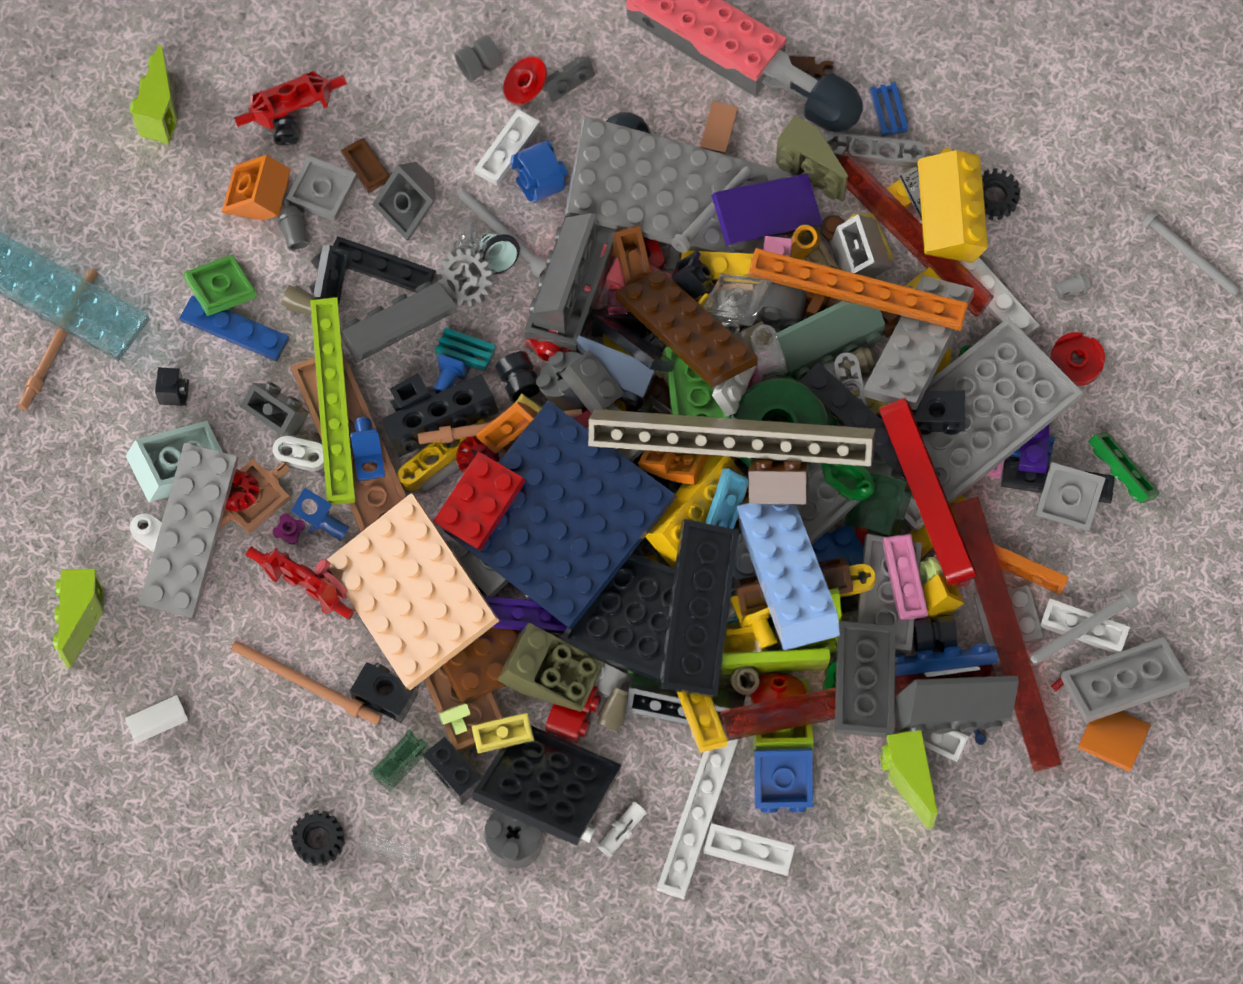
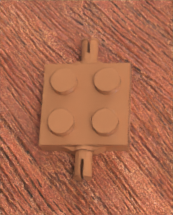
(269, 501)

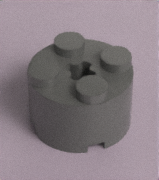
(782, 307)
(554, 386)
(508, 851)

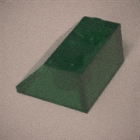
(884, 509)

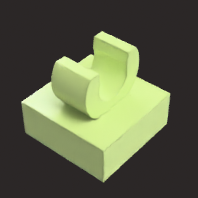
(455, 716)

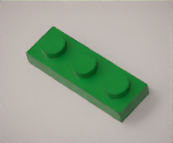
(1123, 467)

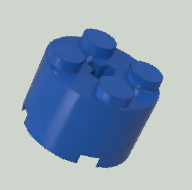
(539, 172)

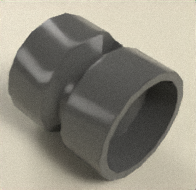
(475, 59)

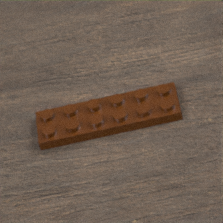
(686, 328)

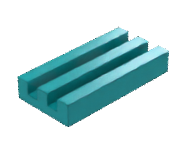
(466, 345)

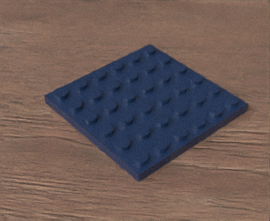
(571, 518)

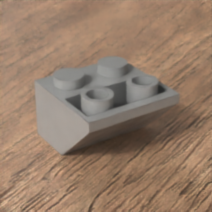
(860, 247)

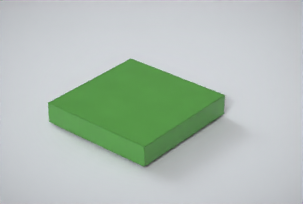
(220, 285)

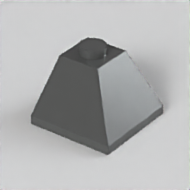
(406, 198)

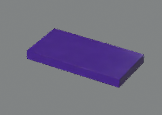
(766, 209)

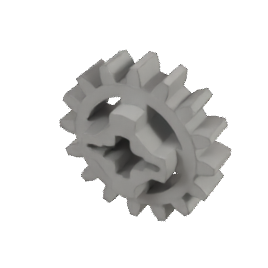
(455, 276)

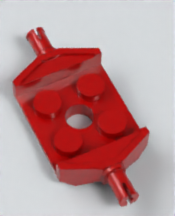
(288, 97)
(318, 588)

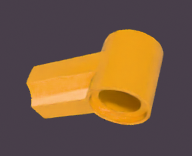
(802, 251)

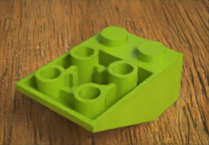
(155, 106)
(77, 611)

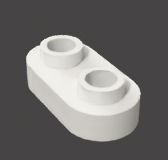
(301, 452)
(147, 536)

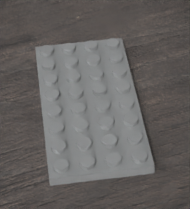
(654, 184)
(1008, 400)

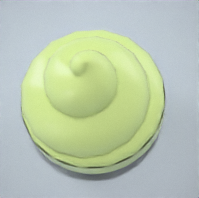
(929, 568)

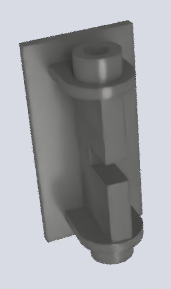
(573, 75)

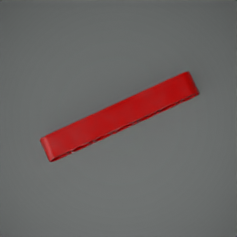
(928, 492)

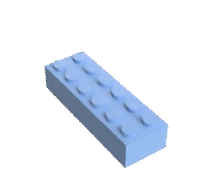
(788, 573)

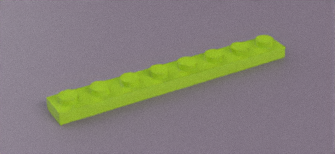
(332, 401)

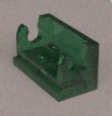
(399, 761)

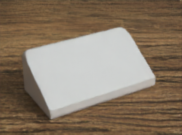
(156, 719)
(947, 744)

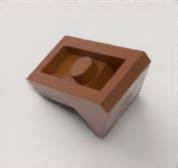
(631, 253)

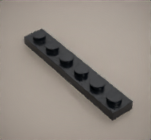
(852, 412)

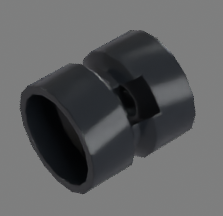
(518, 374)
(934, 634)

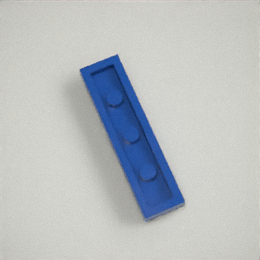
(236, 330)
(951, 658)

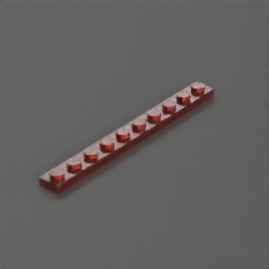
(1006, 635)
(808, 707)

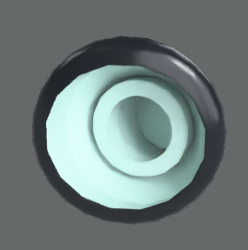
(504, 248)

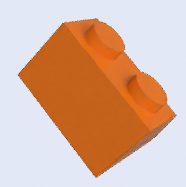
(257, 188)

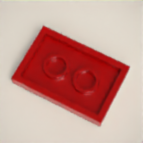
(479, 501)

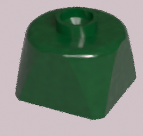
(782, 401)

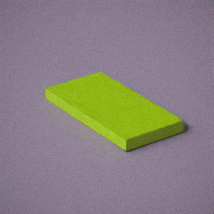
(777, 661)

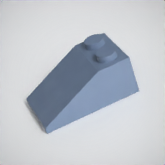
(626, 371)

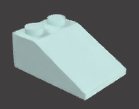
(157, 456)

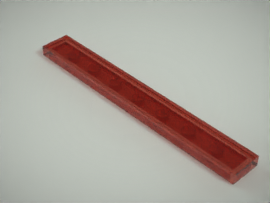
(908, 229)

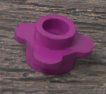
(292, 535)

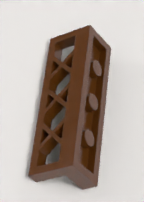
(752, 599)

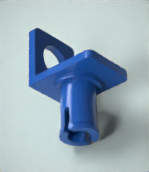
(450, 370)
(367, 449)
(321, 518)

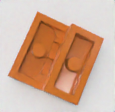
(507, 428)
(673, 466)
(1115, 739)

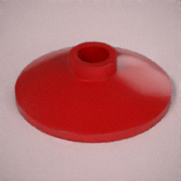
(525, 80)
(777, 686)

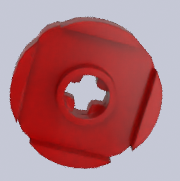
(1084, 347)

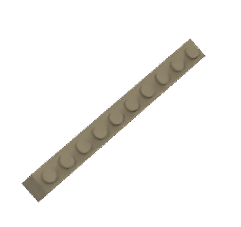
(732, 437)

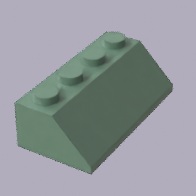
(828, 335)

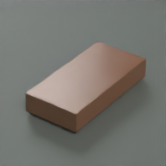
(719, 127)

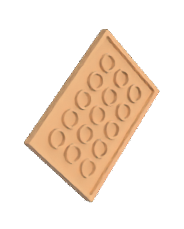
(411, 591)

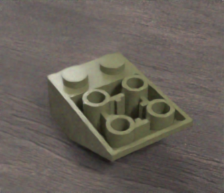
(804, 151)
(550, 669)

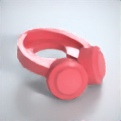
(322, 570)

